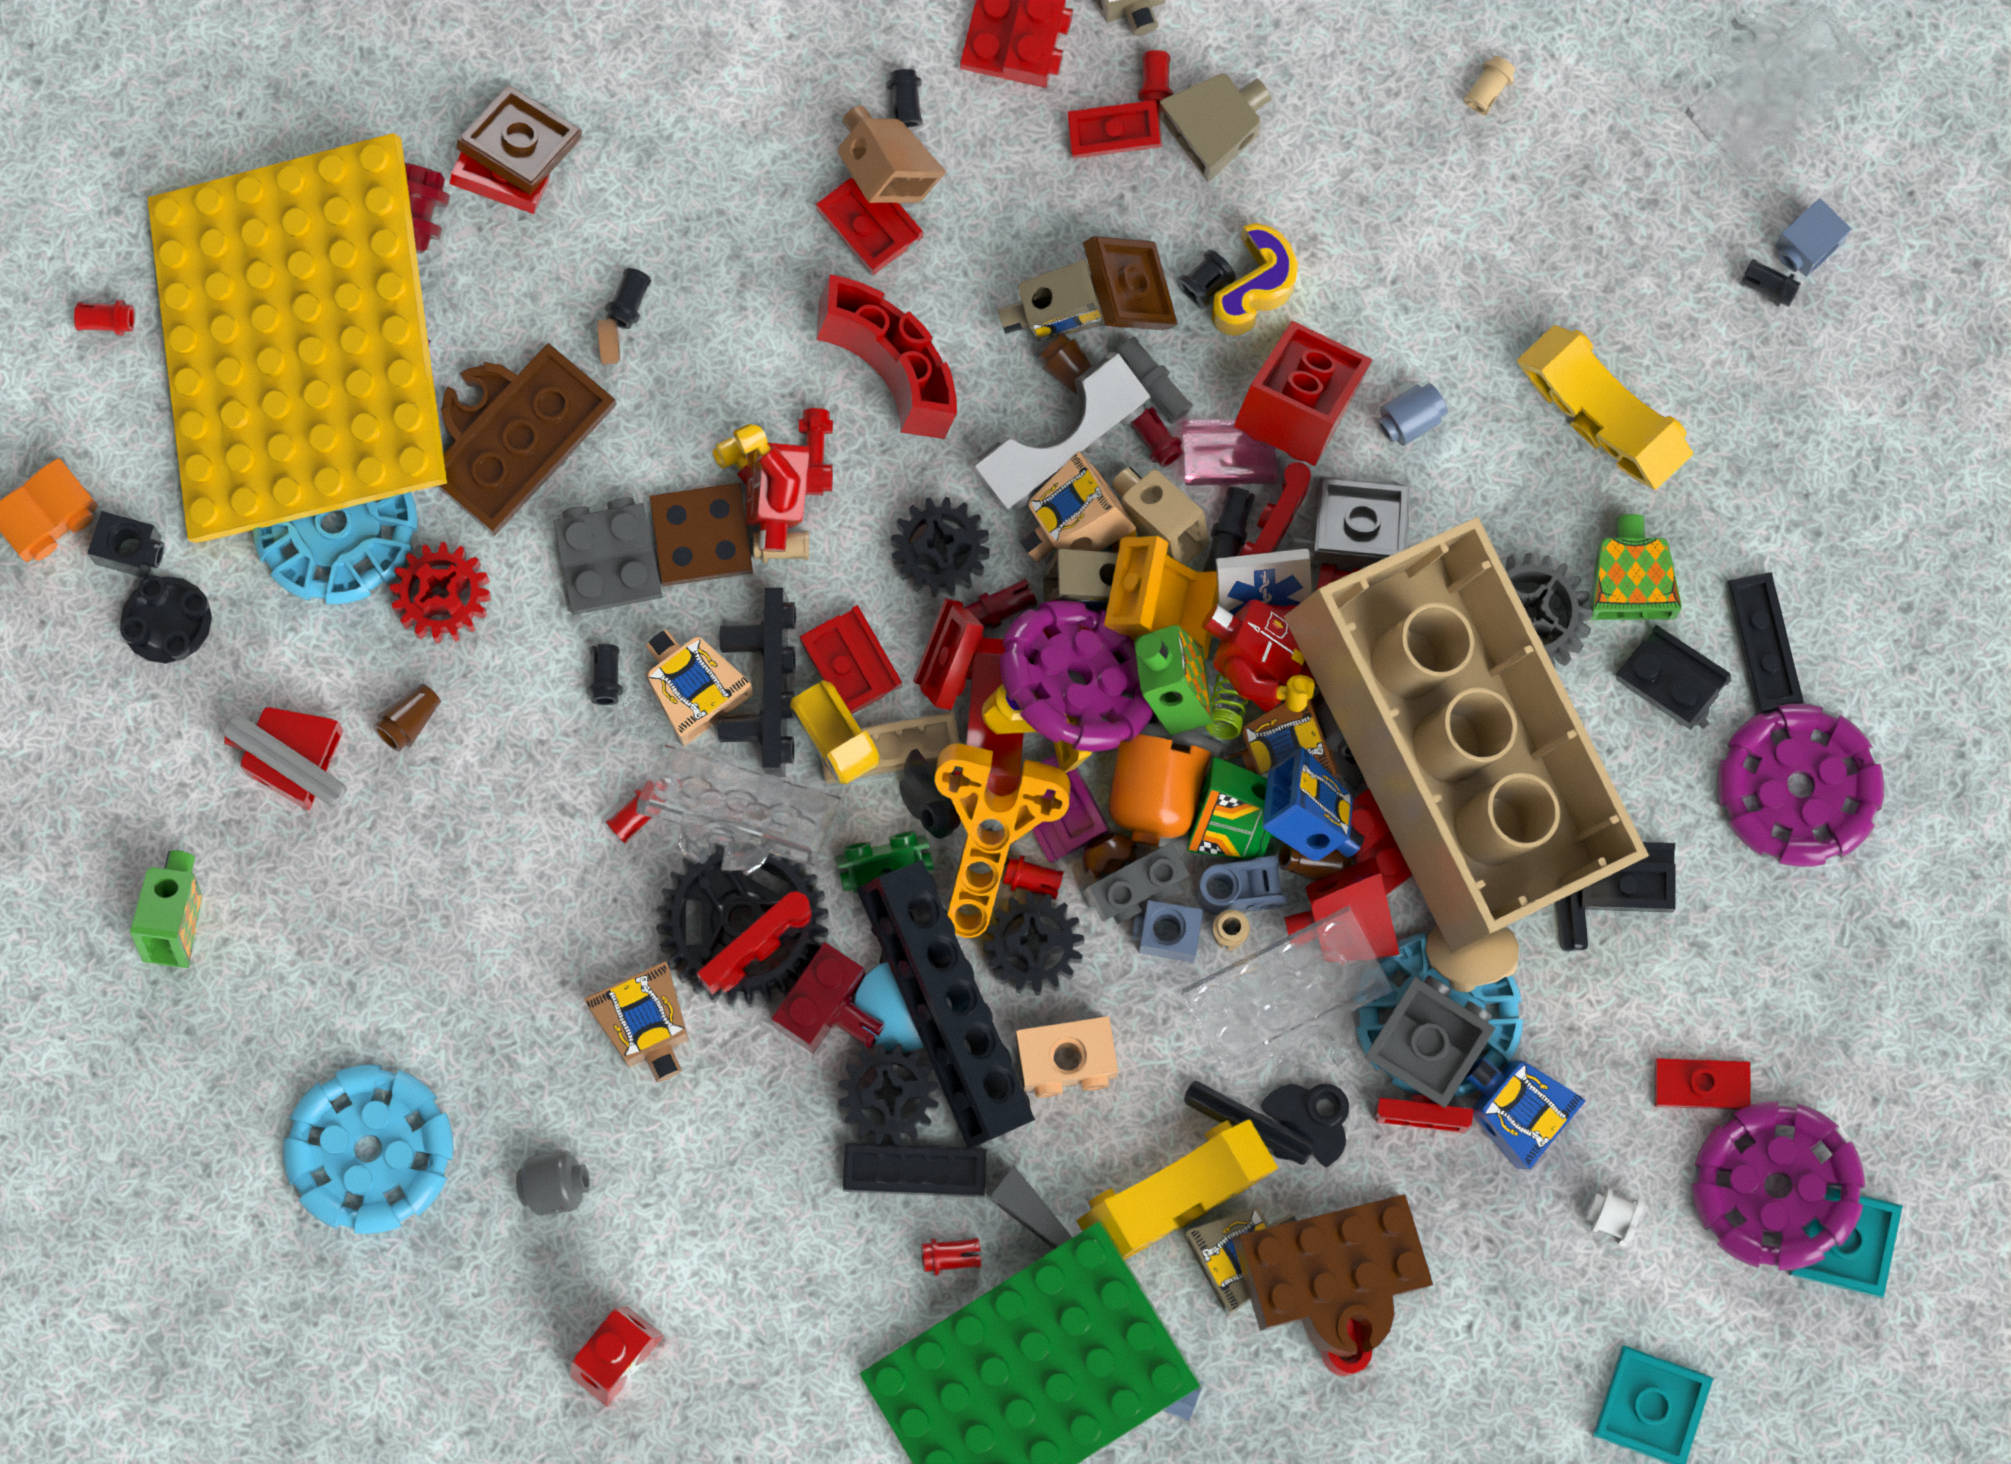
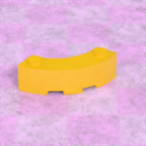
(1603, 409)
(1184, 1190)

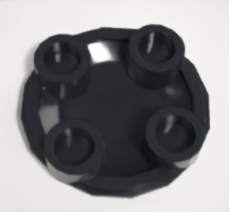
(165, 619)

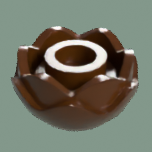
(1108, 854)

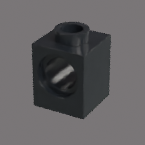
(112, 532)

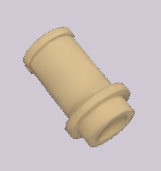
(1490, 84)
(796, 547)
(1224, 920)

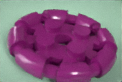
(1058, 695)
(1824, 769)
(1784, 1157)

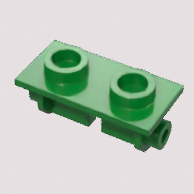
(867, 862)

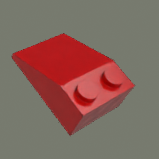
(1302, 393)

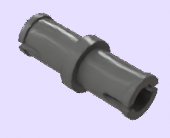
(1155, 380)

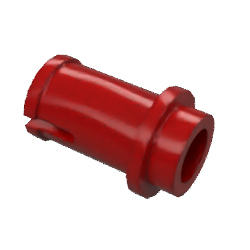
(1155, 76)
(105, 317)
(627, 821)
(1032, 877)
(947, 1255)

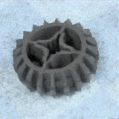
(1553, 582)

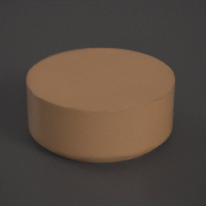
(608, 341)

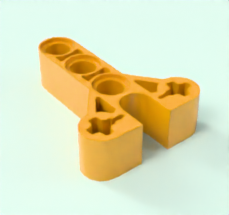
(976, 803)

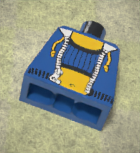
(1309, 808)
(1521, 1108)

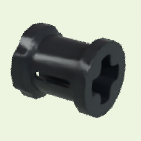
(1206, 278)

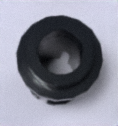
(905, 96)
(1770, 283)
(628, 298)
(604, 675)

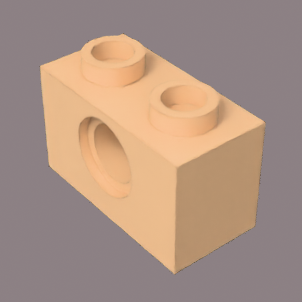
(1088, 1037)

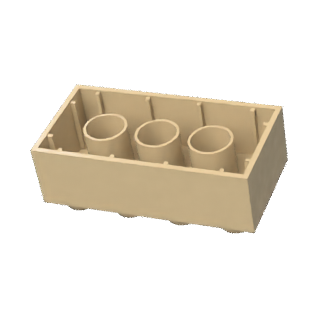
(1464, 733)

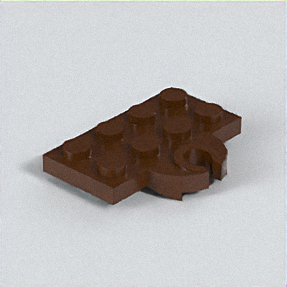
(516, 432)
(1335, 1271)

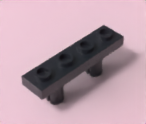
(770, 724)

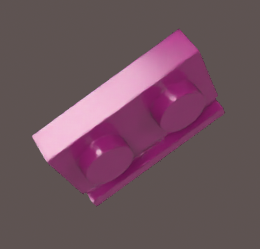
(1078, 826)

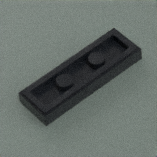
(1764, 642)

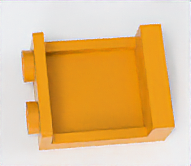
(1158, 592)

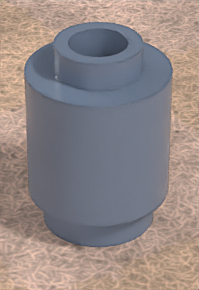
(1412, 414)

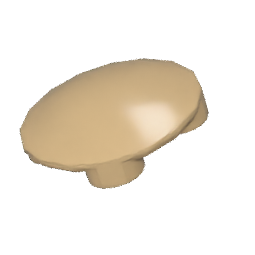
(1476, 963)

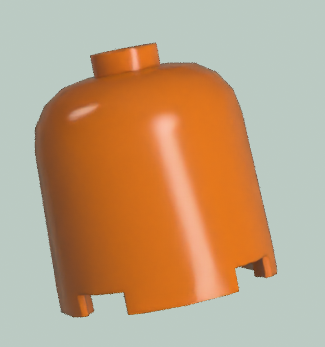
(1156, 788)

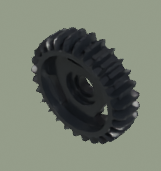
(722, 893)

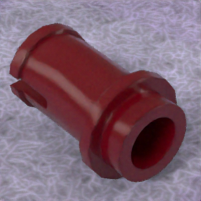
(1160, 442)

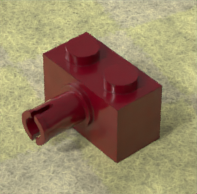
(824, 1000)

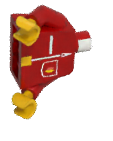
(773, 479)
(1260, 655)

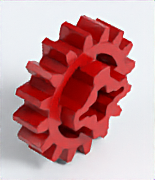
(427, 605)

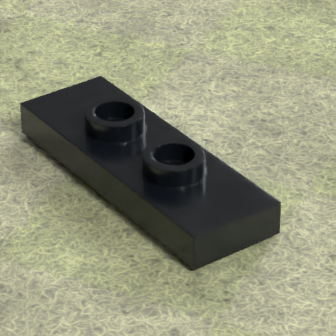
(914, 1170)

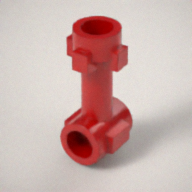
(816, 424)

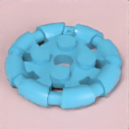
(340, 550)
(1414, 963)
(347, 1128)

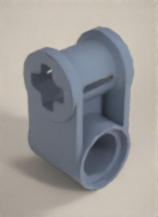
(1245, 886)

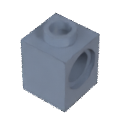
(1811, 238)
(1185, 918)

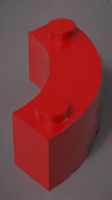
(896, 348)
(1006, 748)

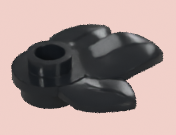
(925, 800)
(1297, 1111)

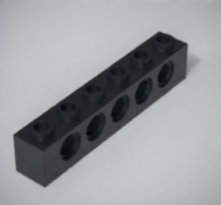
(925, 992)

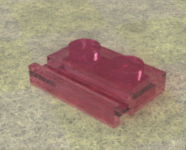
(1224, 455)

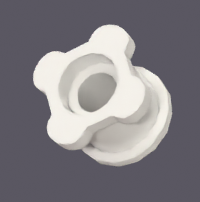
(1615, 1215)

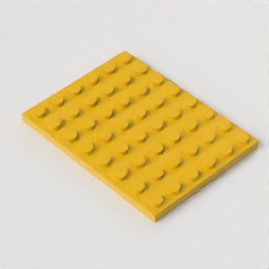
(296, 339)

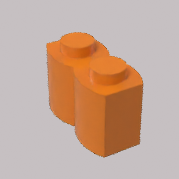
(44, 511)

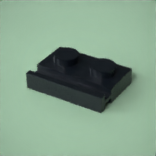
(1673, 677)
(1639, 887)

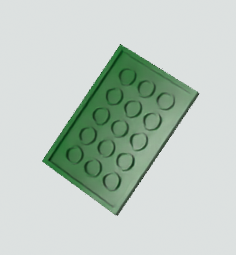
(1036, 1365)

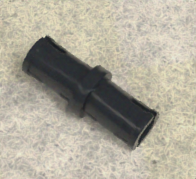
(1231, 526)

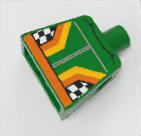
(1230, 814)

